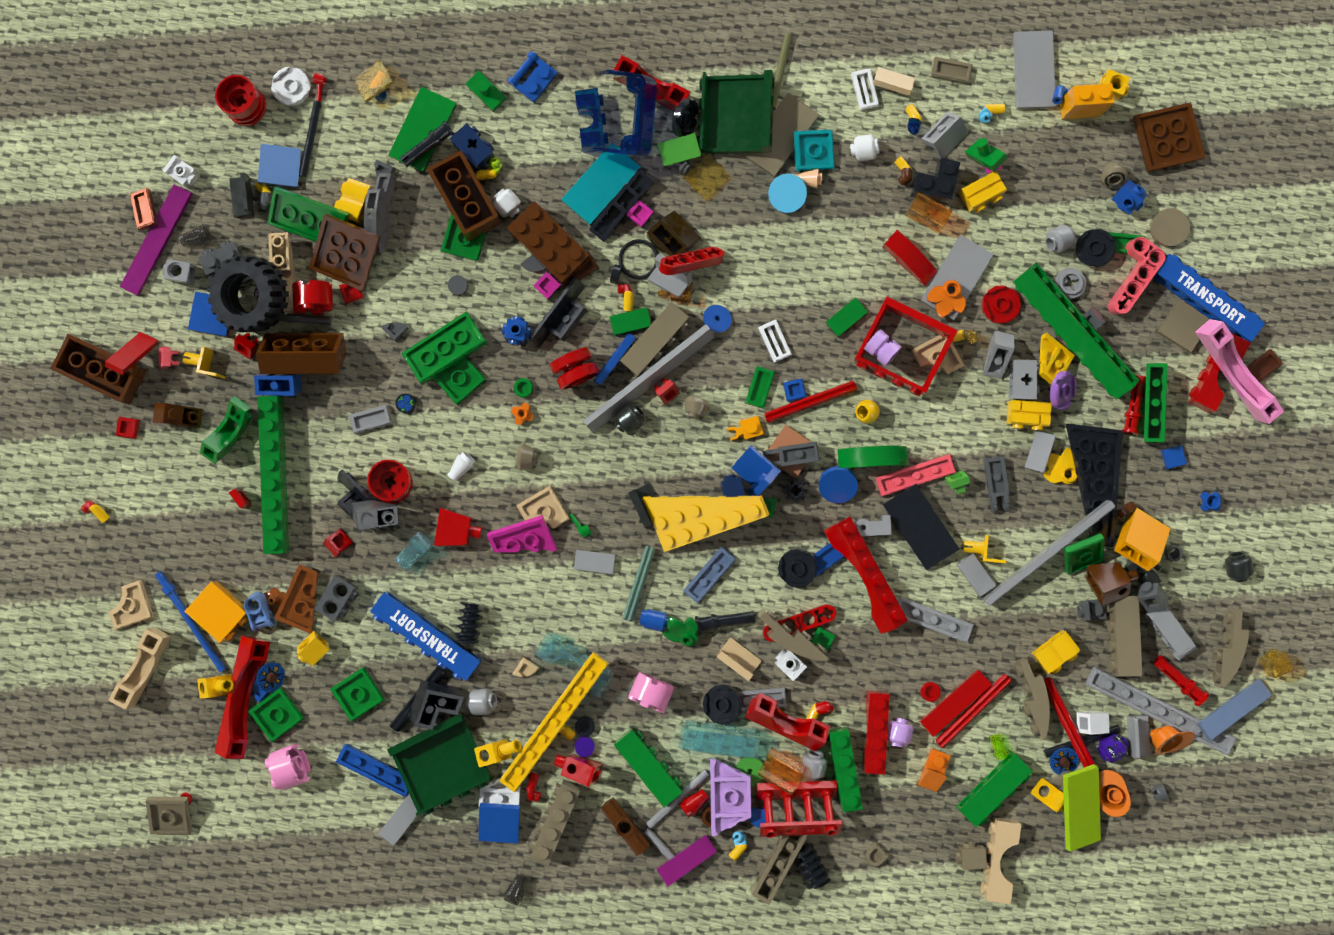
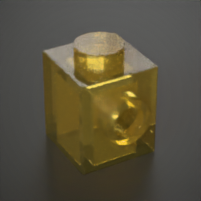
(1275, 663)

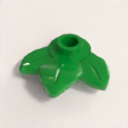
(682, 631)

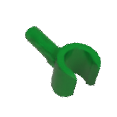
(583, 530)

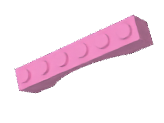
(1222, 348)

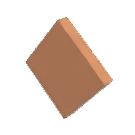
(785, 438)

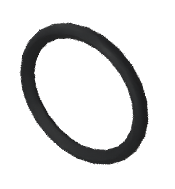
(621, 256)

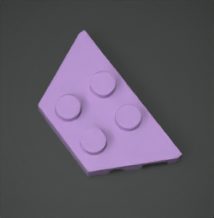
(728, 796)

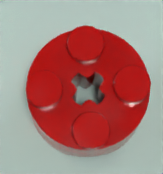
(312, 297)

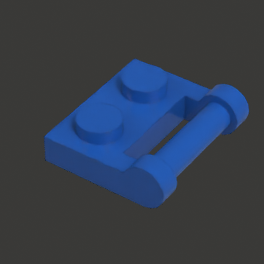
(537, 81)

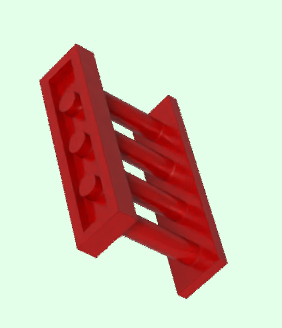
(805, 791)

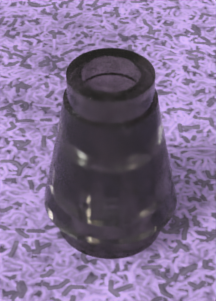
(197, 236)
(515, 891)

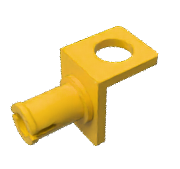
(202, 362)
(980, 548)
(215, 686)
(497, 751)
(1053, 800)

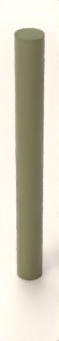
(781, 66)

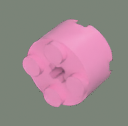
(651, 692)
(288, 767)

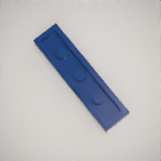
(372, 769)

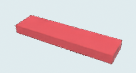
(915, 474)

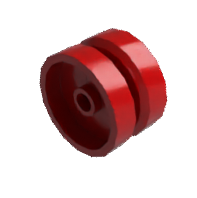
(574, 368)

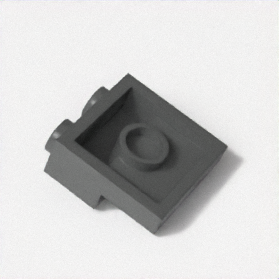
(212, 258)

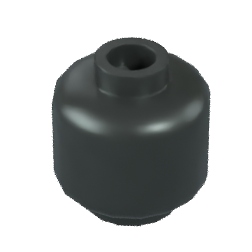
(630, 419)
(1239, 566)

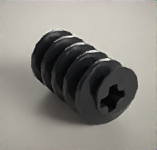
(469, 623)
(811, 867)

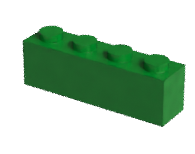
(1155, 402)
(648, 767)
(844, 769)
(994, 789)

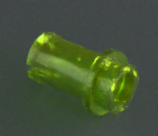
(998, 746)

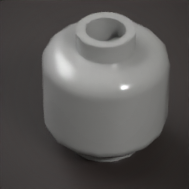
(1060, 238)
(481, 702)
(815, 765)

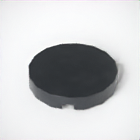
(684, 117)
(1095, 248)
(797, 567)
(722, 704)

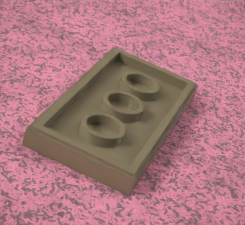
(788, 117)

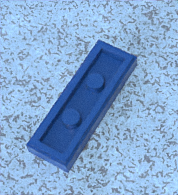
(613, 360)

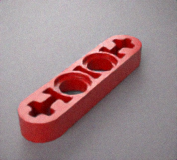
(691, 261)
(798, 619)

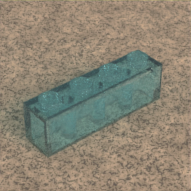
(719, 740)

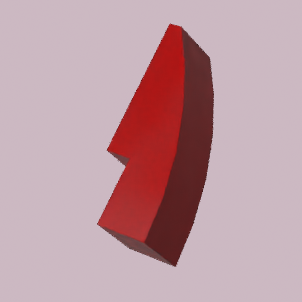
(910, 257)

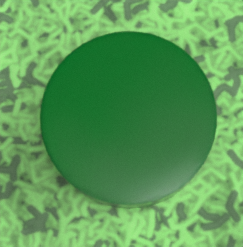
(523, 388)

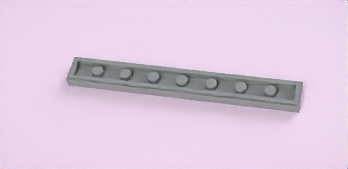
(649, 378)
(1048, 552)
(1156, 709)

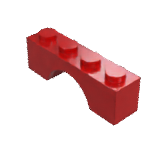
(667, 95)
(1207, 393)
(806, 732)
(876, 732)

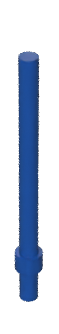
(169, 589)

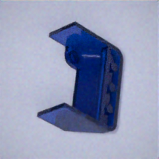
(644, 113)

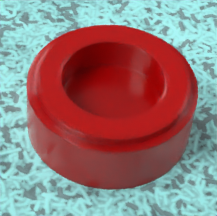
(930, 691)

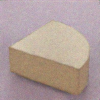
(525, 668)

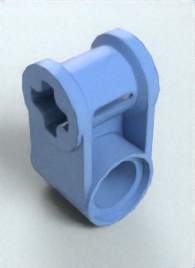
(260, 615)

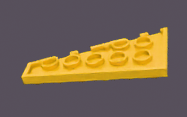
(697, 517)

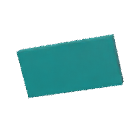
(600, 184)

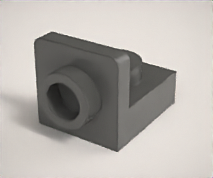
(1091, 610)

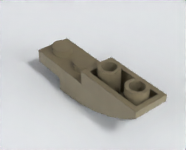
(797, 642)
(1230, 657)
(1038, 704)

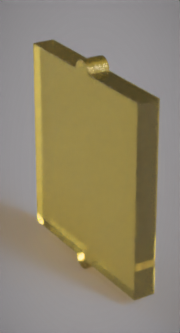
(373, 81)
(706, 177)

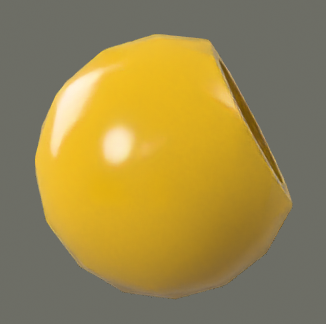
(864, 416)

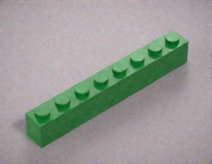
(1076, 331)
(273, 475)

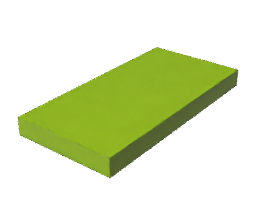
(1081, 807)

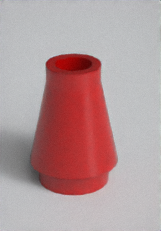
(693, 803)

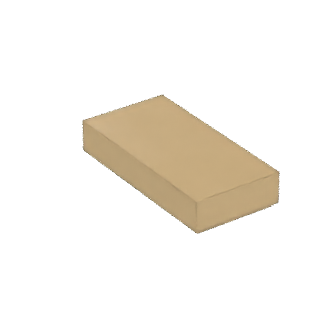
(893, 81)

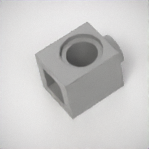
(187, 272)

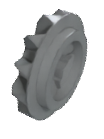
(1071, 274)

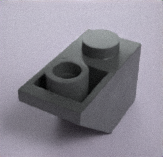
(374, 514)

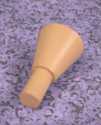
(811, 178)

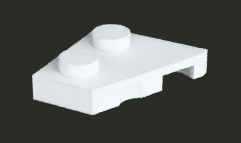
(499, 794)

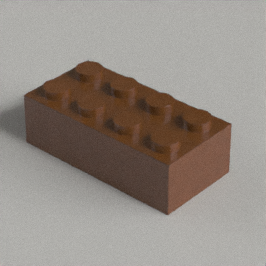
(464, 195)
(549, 243)
(301, 353)
(86, 365)

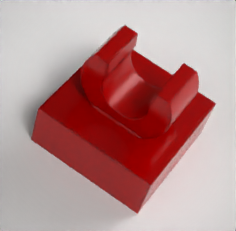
(245, 346)
(667, 391)

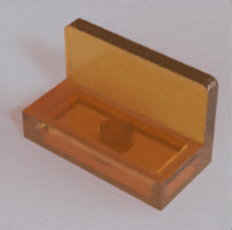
(928, 213)
(782, 771)

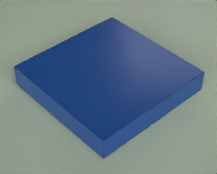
(203, 319)
(499, 822)

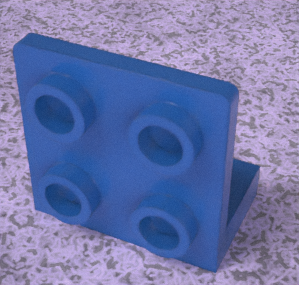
(755, 470)

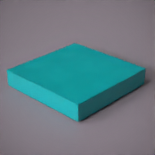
(813, 150)

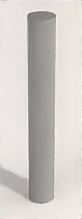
(659, 844)

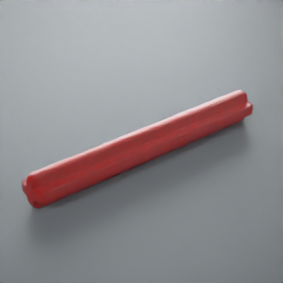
(810, 401)
(973, 711)
(1068, 723)

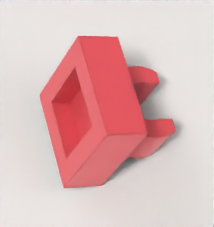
(164, 357)

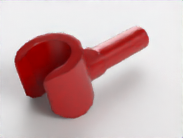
(321, 81)

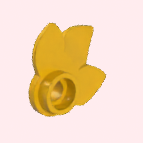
(1059, 465)

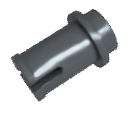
(683, 167)

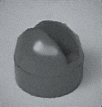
(1174, 556)
(1161, 793)

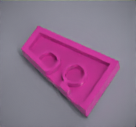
(525, 535)

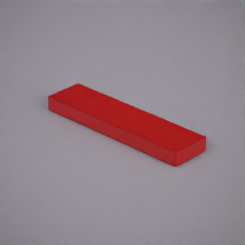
(955, 703)

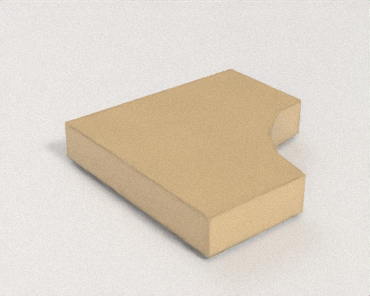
(929, 351)
(544, 504)
(133, 606)

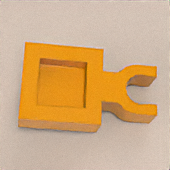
(748, 428)

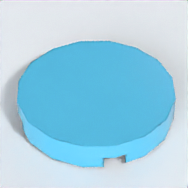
(787, 193)

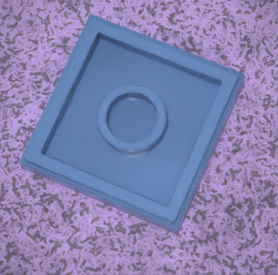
(279, 166)

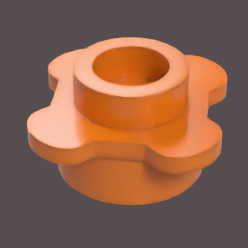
(527, 415)

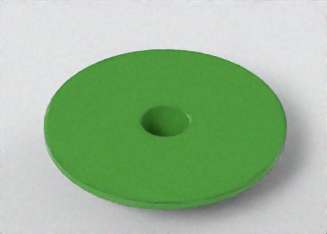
(751, 764)

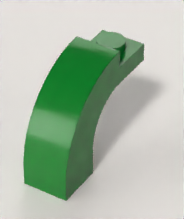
(228, 432)
(872, 456)

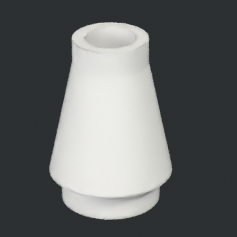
(462, 464)

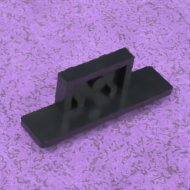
(562, 316)
(355, 494)

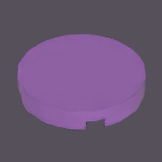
(1062, 390)

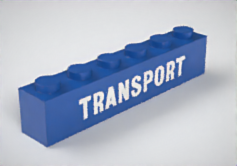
(1207, 298)
(426, 636)

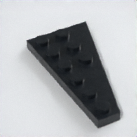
(1097, 467)

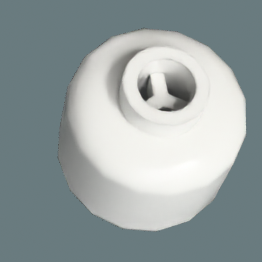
(865, 147)
(506, 203)

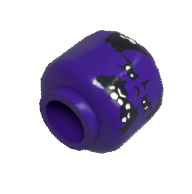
(1113, 748)

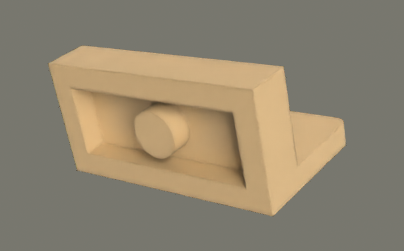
(738, 658)

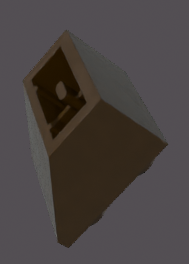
(672, 235)

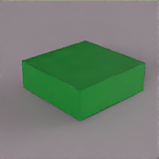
(823, 637)

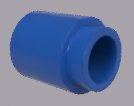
(654, 620)

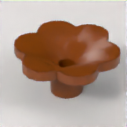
(277, 597)

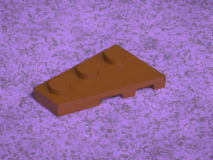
(299, 600)

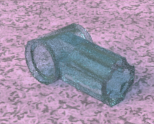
(417, 547)

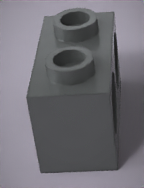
(333, 595)

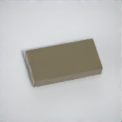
(951, 70)

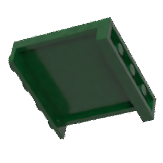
(736, 113)
(440, 764)

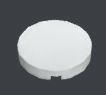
(290, 86)

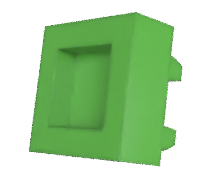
(957, 481)

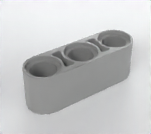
(1172, 633)

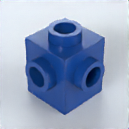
(1129, 197)
(519, 337)

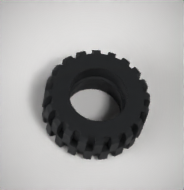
(225, 298)

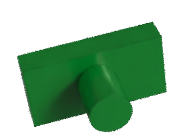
(485, 91)
(986, 154)

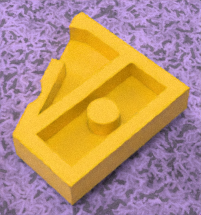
(1053, 358)

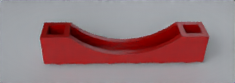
(884, 606)
(233, 729)

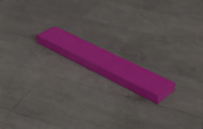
(156, 240)

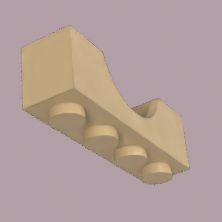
(134, 682)
(1004, 835)

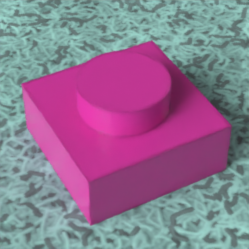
(640, 213)
(547, 285)

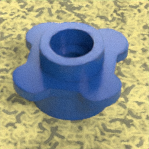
(1216, 501)

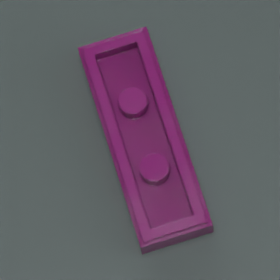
(686, 860)

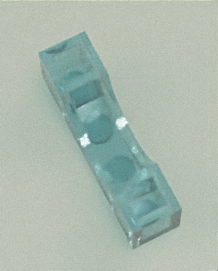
(554, 649)

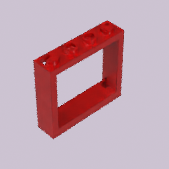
(915, 317)

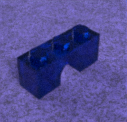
(589, 103)

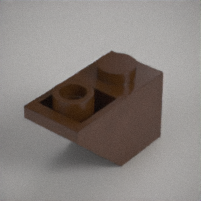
(177, 415)

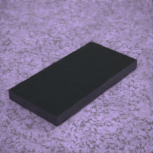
(921, 526)

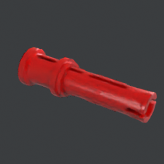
(1133, 414)
(1186, 686)

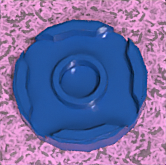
(838, 484)

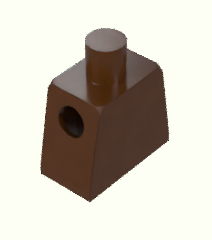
(1110, 581)

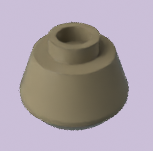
(1113, 175)
(696, 407)
(526, 457)

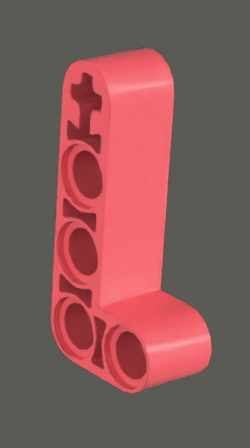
(1133, 279)

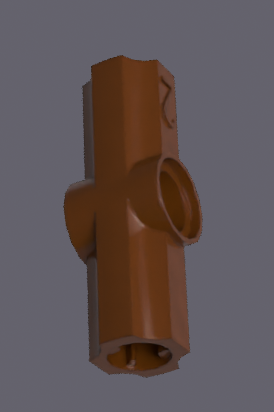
(633, 836)

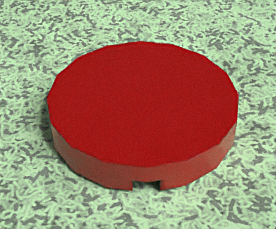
(1001, 304)

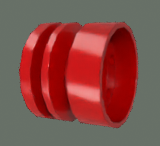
(240, 100)
(385, 471)

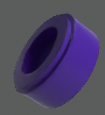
(584, 746)

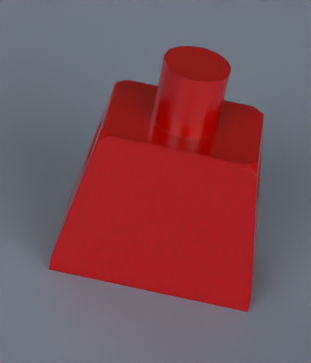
(455, 529)
(586, 770)

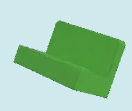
(679, 149)

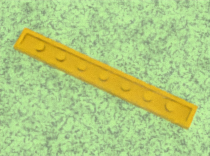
(554, 722)

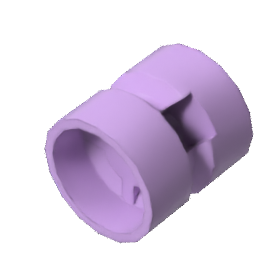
(883, 347)

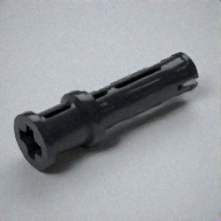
(435, 138)
(715, 622)

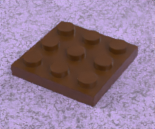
(1168, 137)
(344, 252)

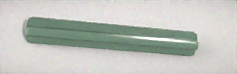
(638, 583)

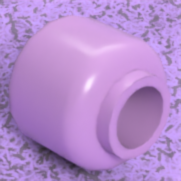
(899, 732)

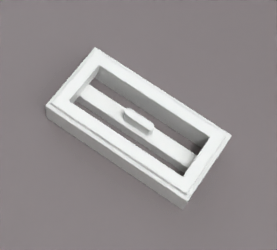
(868, 105)
(781, 356)

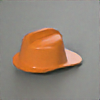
(1169, 739)
(1113, 794)

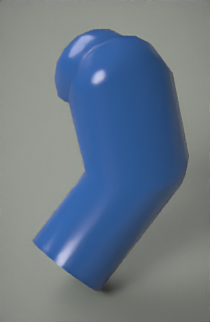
(1059, 93)

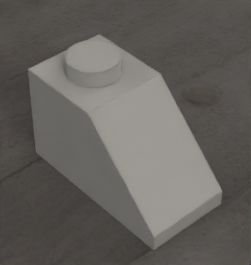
(998, 354)

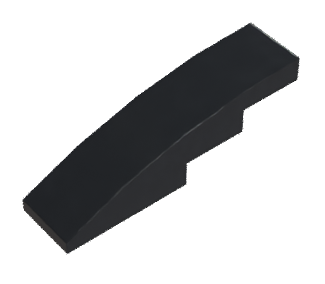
(619, 206)

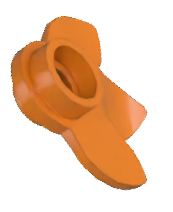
(946, 301)

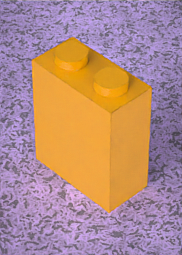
(1087, 101)
(1142, 539)
(218, 612)

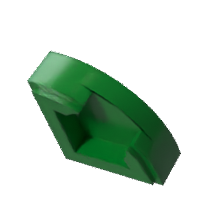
(770, 504)

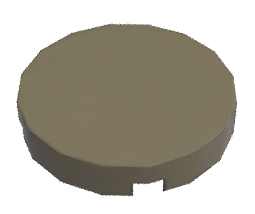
(1169, 227)

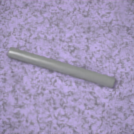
(686, 791)

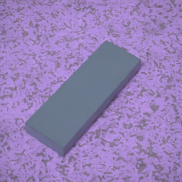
(709, 575)

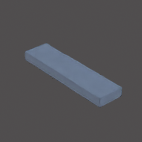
(1234, 709)

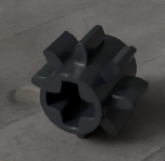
(798, 486)

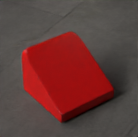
(337, 542)

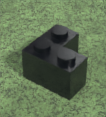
(941, 185)
(431, 700)

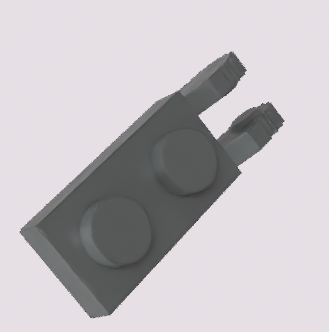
(795, 454)
(996, 482)

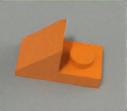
(934, 769)

